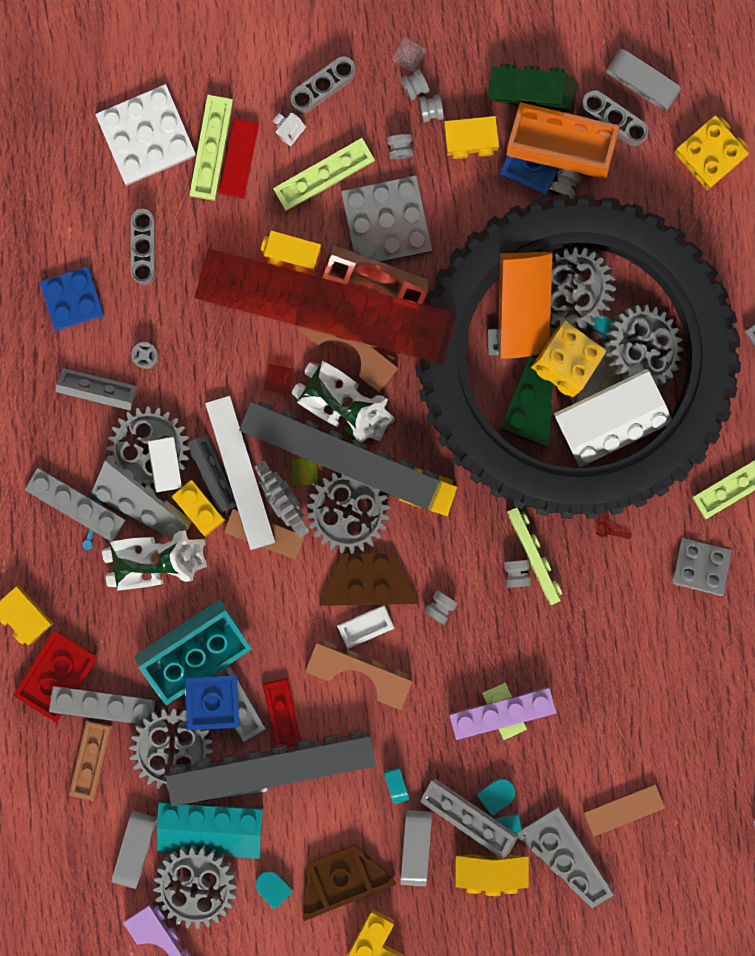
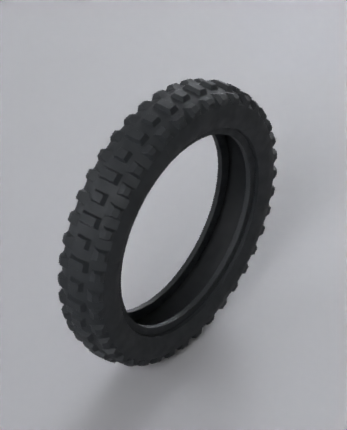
(709, 345)

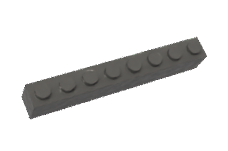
(340, 456)
(270, 768)

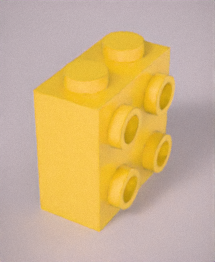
(712, 152)
(291, 252)
(568, 359)

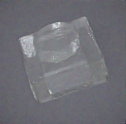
(408, 55)

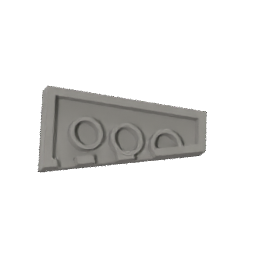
(128, 496)
(560, 847)

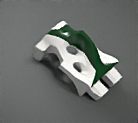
(323, 392)
(172, 560)

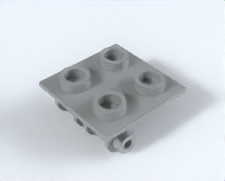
(702, 567)

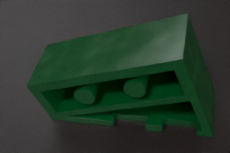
(532, 87)
(530, 408)

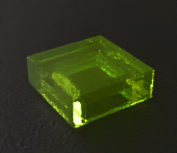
(304, 472)

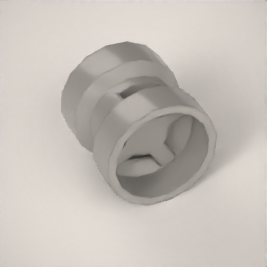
(566, 183)
(517, 573)
(440, 607)

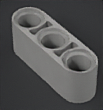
(327, 73)
(643, 79)
(607, 107)
(143, 234)
(416, 848)
(134, 849)

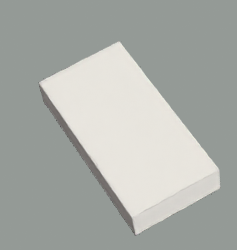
(164, 464)
(365, 626)

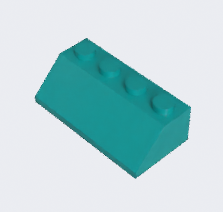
(192, 651)
(222, 827)

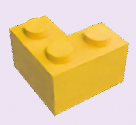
(492, 874)
(372, 937)

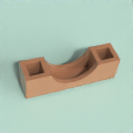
(357, 269)
(375, 368)
(390, 686)

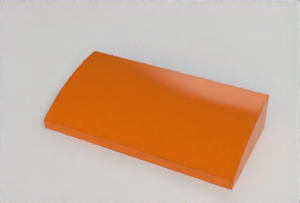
(563, 140)
(524, 303)

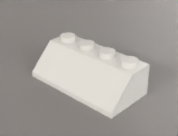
(613, 417)

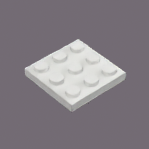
(145, 135)

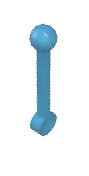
(88, 544)

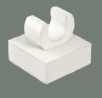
(289, 128)

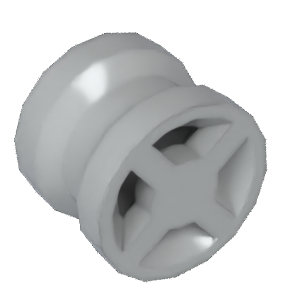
(415, 84)
(431, 108)
(400, 146)
(141, 354)

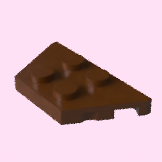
(368, 581)
(341, 880)

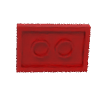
(58, 664)

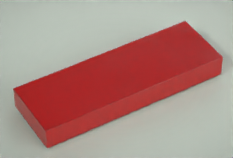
(239, 158)
(281, 712)

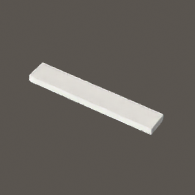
(240, 473)

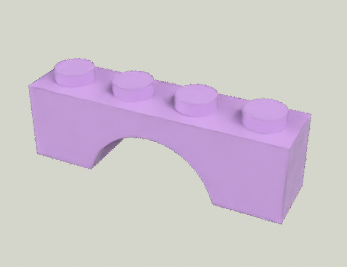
(502, 713)
(149, 927)

